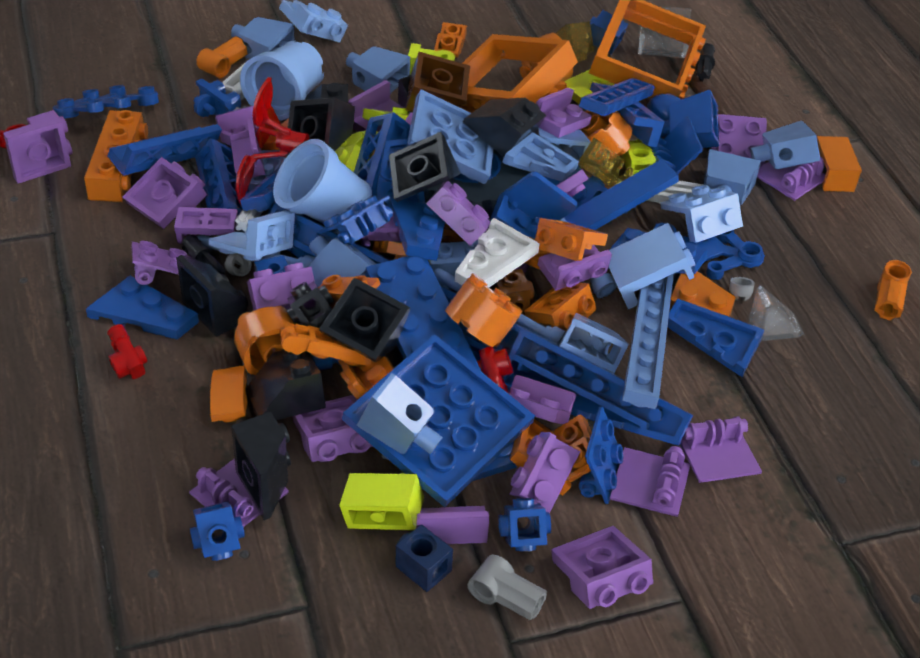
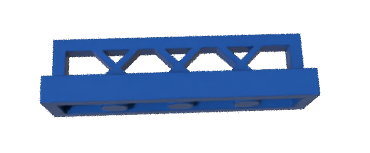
(644, 123)
(392, 129)
(172, 147)
(218, 175)

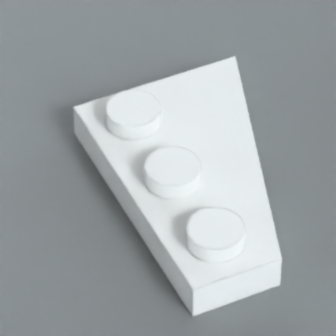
(497, 254)

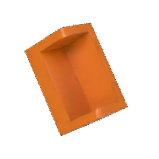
(840, 162)

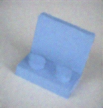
(262, 237)

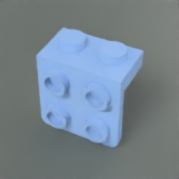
(706, 211)

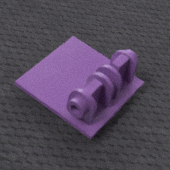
(740, 134)
(793, 180)
(149, 257)
(719, 450)
(652, 480)
(226, 486)

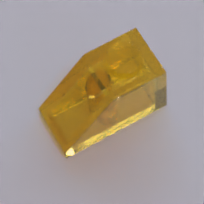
(580, 38)

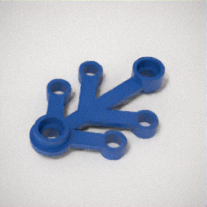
(94, 103)
(741, 253)

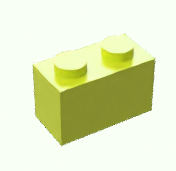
(381, 501)

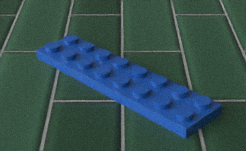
(415, 285)

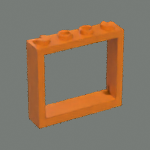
(660, 21)
(555, 61)

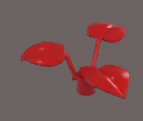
(266, 121)

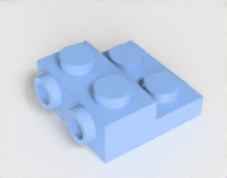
(315, 20)

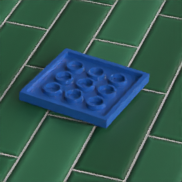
(469, 414)

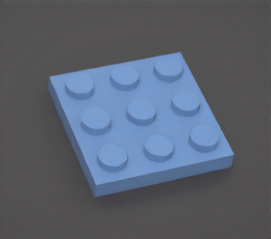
(468, 149)

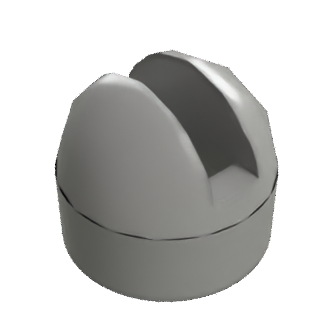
(245, 265)
(741, 287)

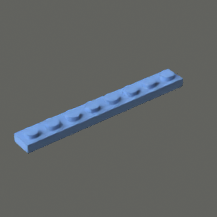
(648, 344)

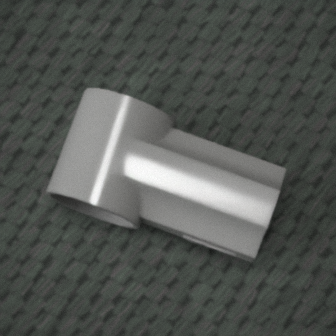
(499, 583)

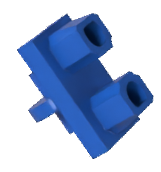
(214, 99)

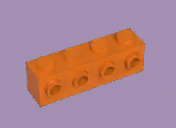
(102, 177)

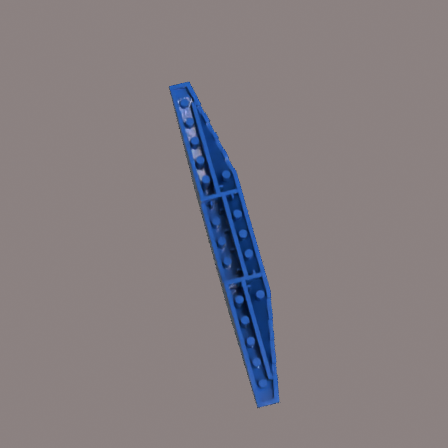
(545, 362)

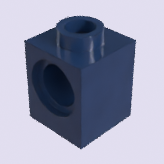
(423, 557)

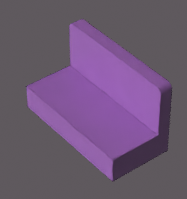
(374, 98)
(248, 146)
(456, 524)

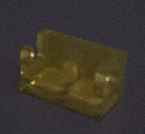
(604, 163)

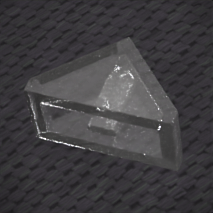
(773, 317)

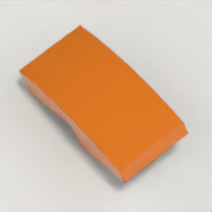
(451, 38)
(228, 394)
(577, 435)

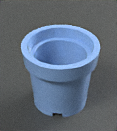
(294, 72)
(317, 182)

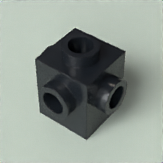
(311, 316)

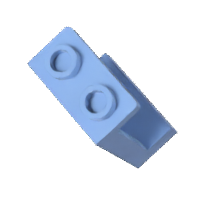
(649, 260)

